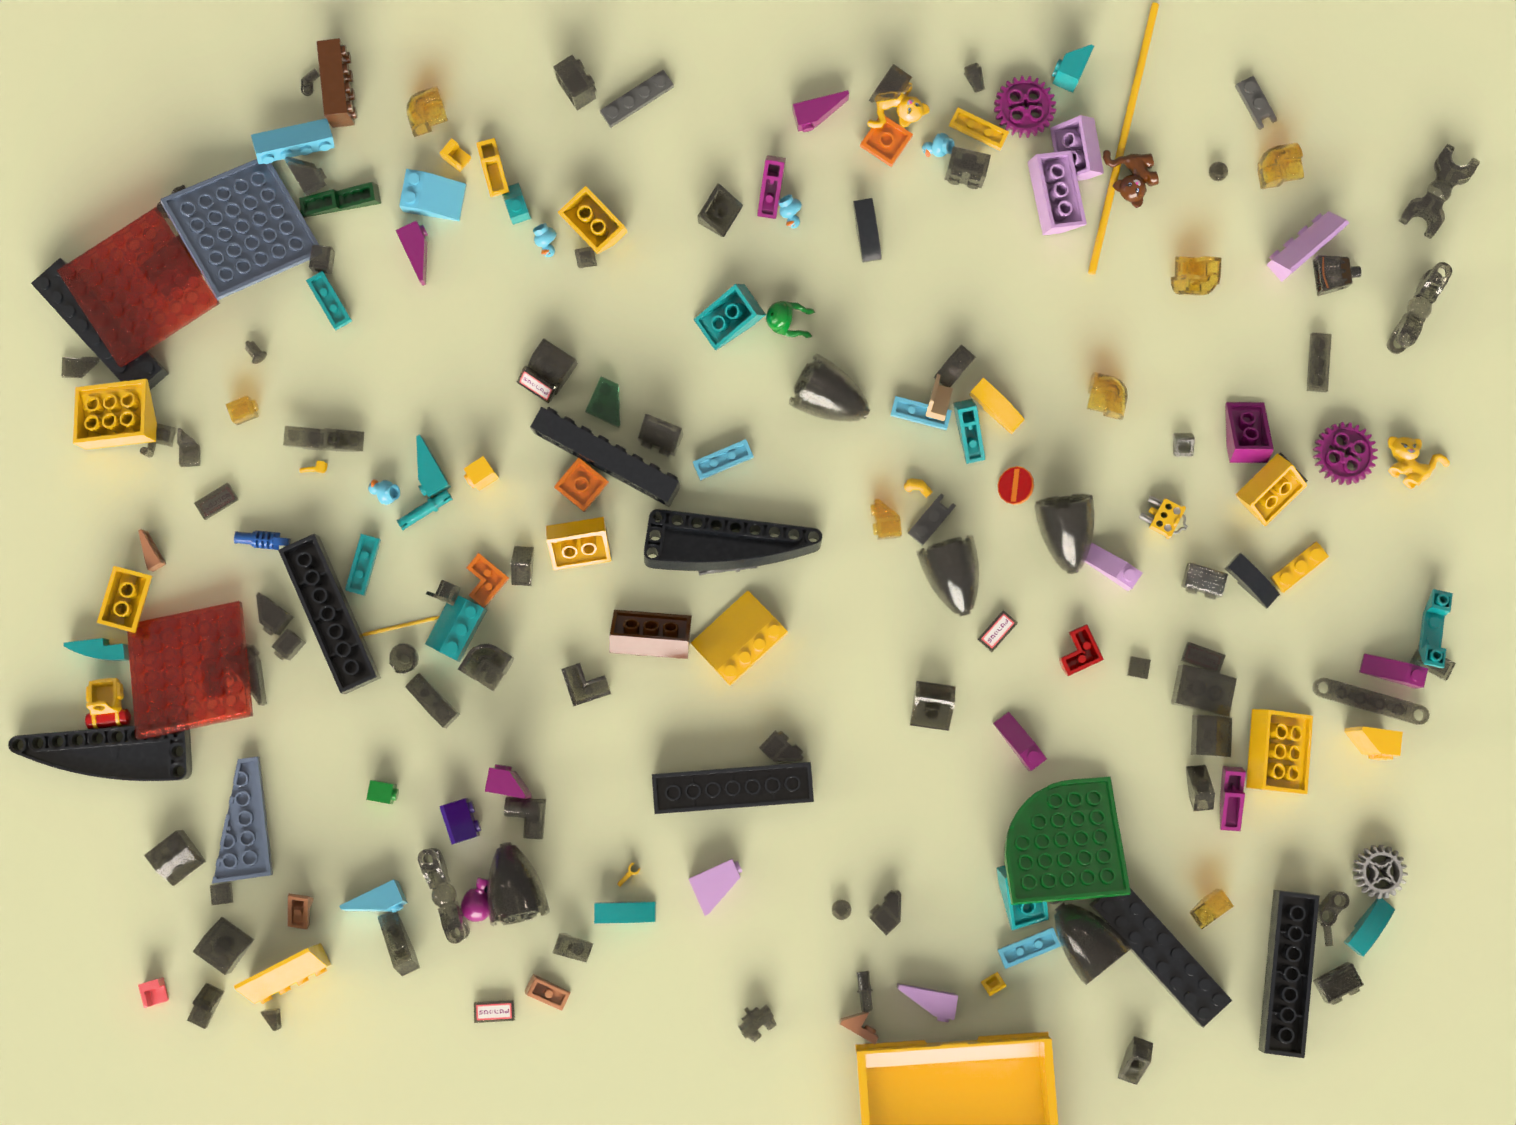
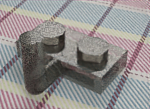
(164, 436)

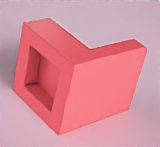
(153, 992)

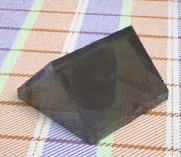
(719, 211)

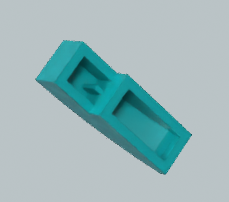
(100, 649)
(624, 912)
(1370, 927)

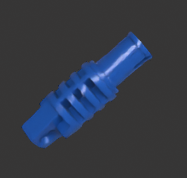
(261, 539)

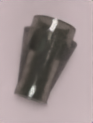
(975, 77)

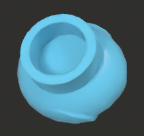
(940, 147)
(788, 208)
(544, 236)
(385, 491)

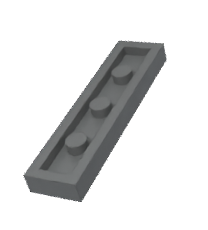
(636, 98)

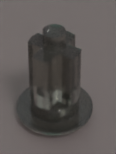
(255, 352)

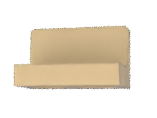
(939, 400)

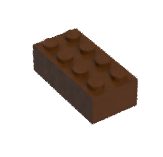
(335, 83)

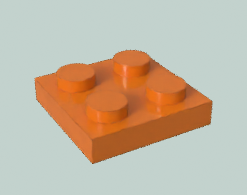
(887, 142)
(581, 484)

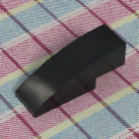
(867, 230)
(1252, 580)

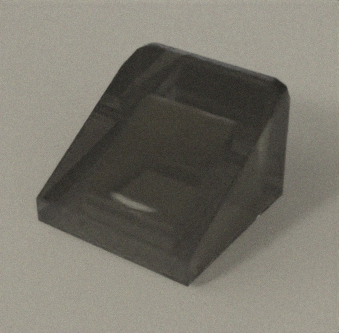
(1183, 444)
(273, 1018)

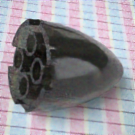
(828, 393)
(1067, 528)
(952, 572)
(514, 888)
(1088, 941)

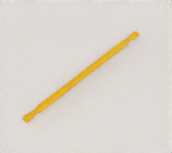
(400, 626)

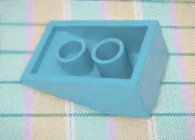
(432, 195)

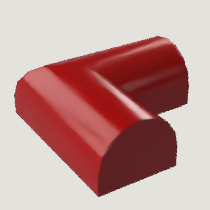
(1086, 653)

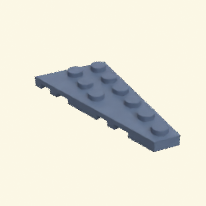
(245, 832)

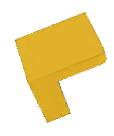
(455, 155)

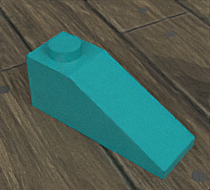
(969, 430)
(429, 472)

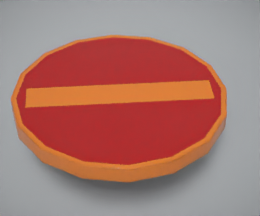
(1015, 485)

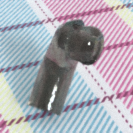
(307, 82)

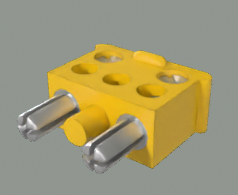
(1172, 517)

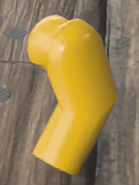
(918, 484)

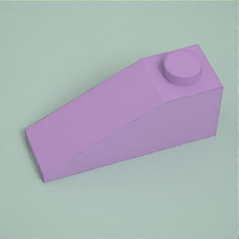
(1113, 567)
(936, 1002)

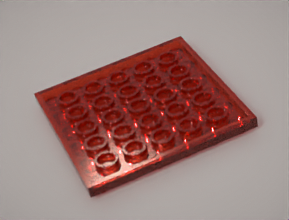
(138, 287)
(189, 670)

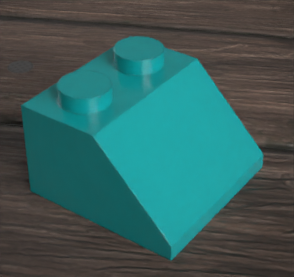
(1071, 68)

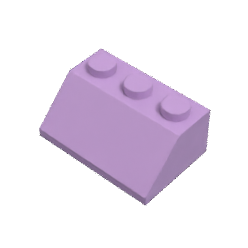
(1081, 139)

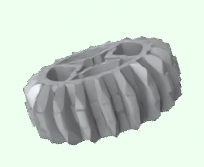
(1391, 860)

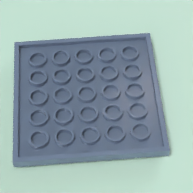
(240, 227)

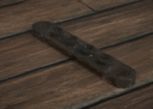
(1371, 701)

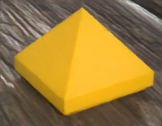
(993, 984)

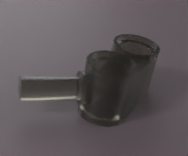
(1333, 909)

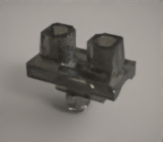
(754, 1020)

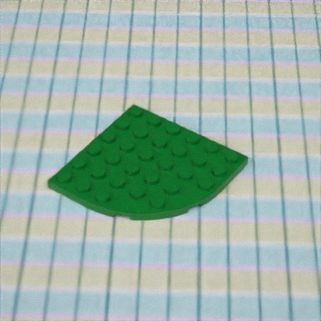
(1066, 844)

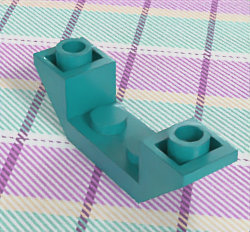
(1432, 628)

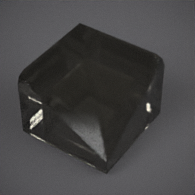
(585, 257)

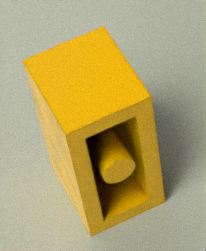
(480, 473)

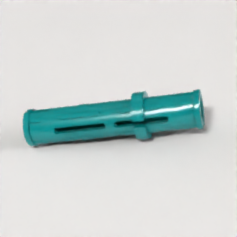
(425, 509)

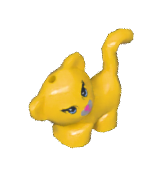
(908, 109)
(1406, 452)

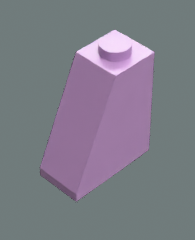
(714, 883)

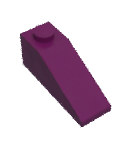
(814, 111)
(771, 186)
(415, 245)
(1394, 671)
(1020, 741)

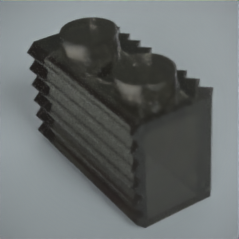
(1204, 581)
(1338, 983)

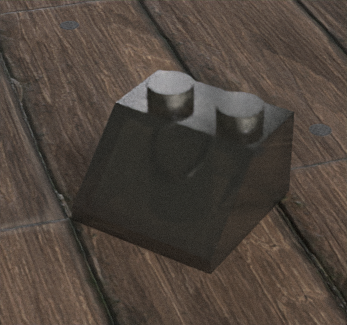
(552, 363)
(660, 435)
(932, 705)
(1211, 735)
(175, 857)
(223, 946)

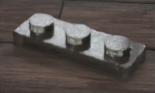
(1319, 362)

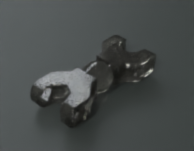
(1439, 191)
(1419, 308)
(443, 895)

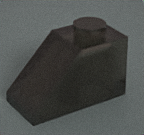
(892, 85)
(307, 175)
(955, 366)
(272, 615)
(1136, 1060)

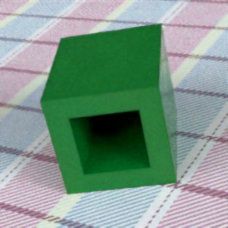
(382, 792)

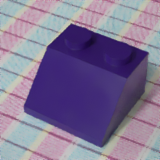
(460, 820)

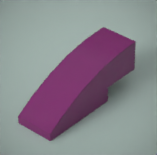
(1232, 798)

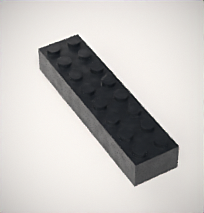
(58, 295)
(605, 457)
(329, 614)
(732, 788)
(1163, 956)
(1289, 973)

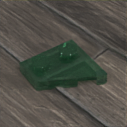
(605, 402)

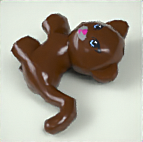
(1133, 186)

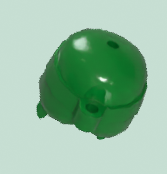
(780, 317)

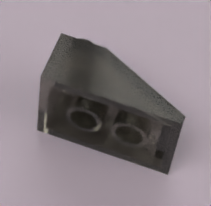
(1203, 690)

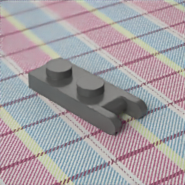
(1255, 101)
(930, 521)

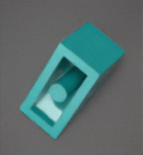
(516, 204)

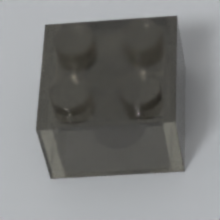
(574, 82)
(967, 167)

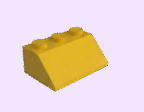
(592, 221)
(1271, 489)
(578, 543)
(124, 599)
(1376, 742)

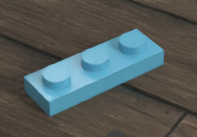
(916, 412)
(723, 459)
(1028, 947)

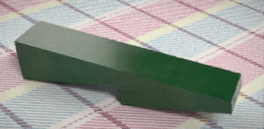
(340, 200)

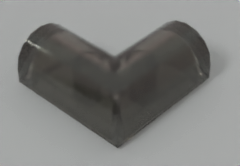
(582, 690)
(531, 810)

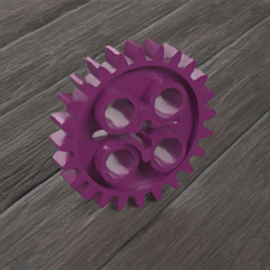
(1027, 122)
(1339, 469)

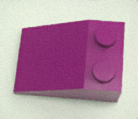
(1247, 432)

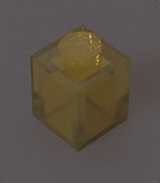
(242, 410)

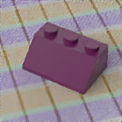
(506, 782)

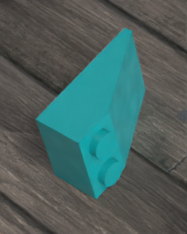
(729, 316)
(1020, 914)

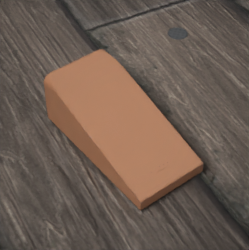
(151, 553)
(547, 992)

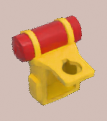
(105, 704)

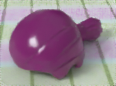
(474, 903)

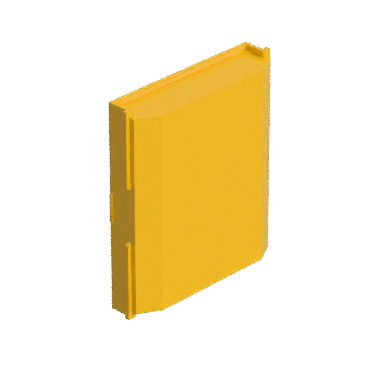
(959, 1082)

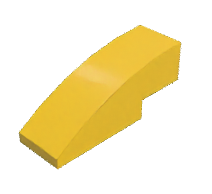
(492, 167)
(996, 405)

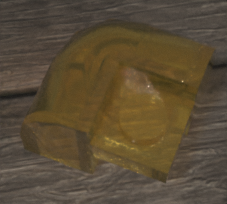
(425, 110)
(1280, 165)
(1196, 275)
(1107, 395)

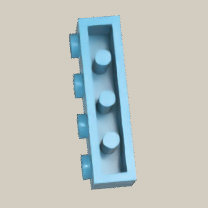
(292, 141)

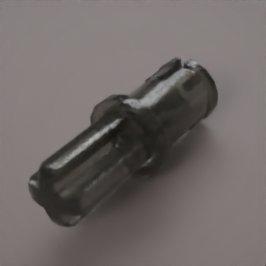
(864, 991)

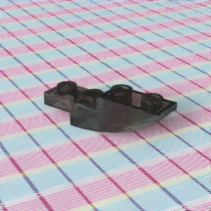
(323, 439)

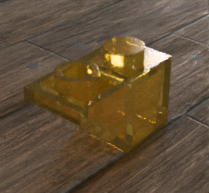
(887, 521)
(1211, 908)

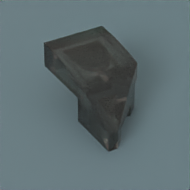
(77, 366)
(188, 450)

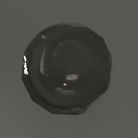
(403, 658)

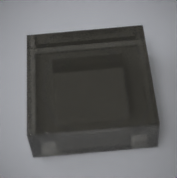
(1138, 667)
(221, 894)

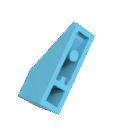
(381, 899)

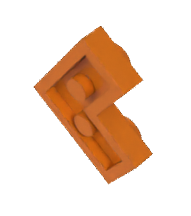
(491, 580)

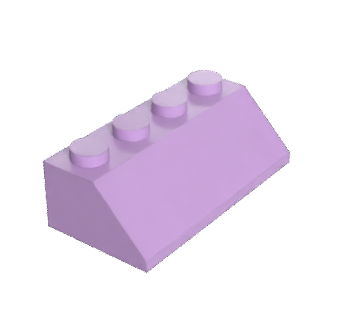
(1056, 192)
(1306, 245)

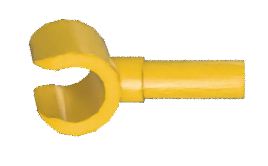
(320, 467)
(627, 875)

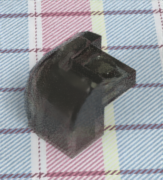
(486, 665)

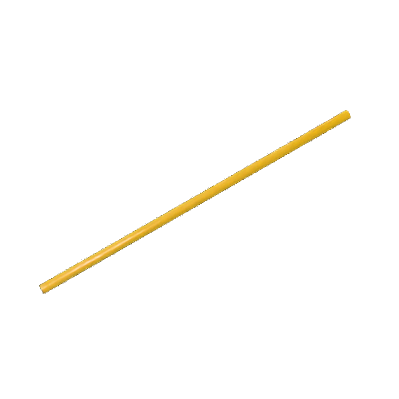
(1123, 137)

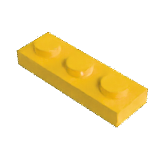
(978, 128)
(1299, 567)

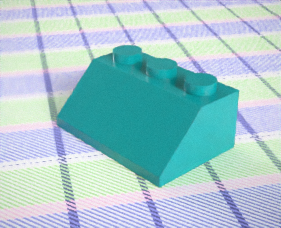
(456, 628)

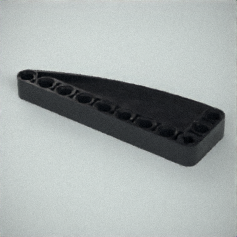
(708, 549)
(124, 760)

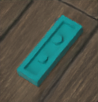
(329, 300)
(363, 564)

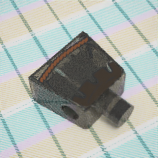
(1333, 273)

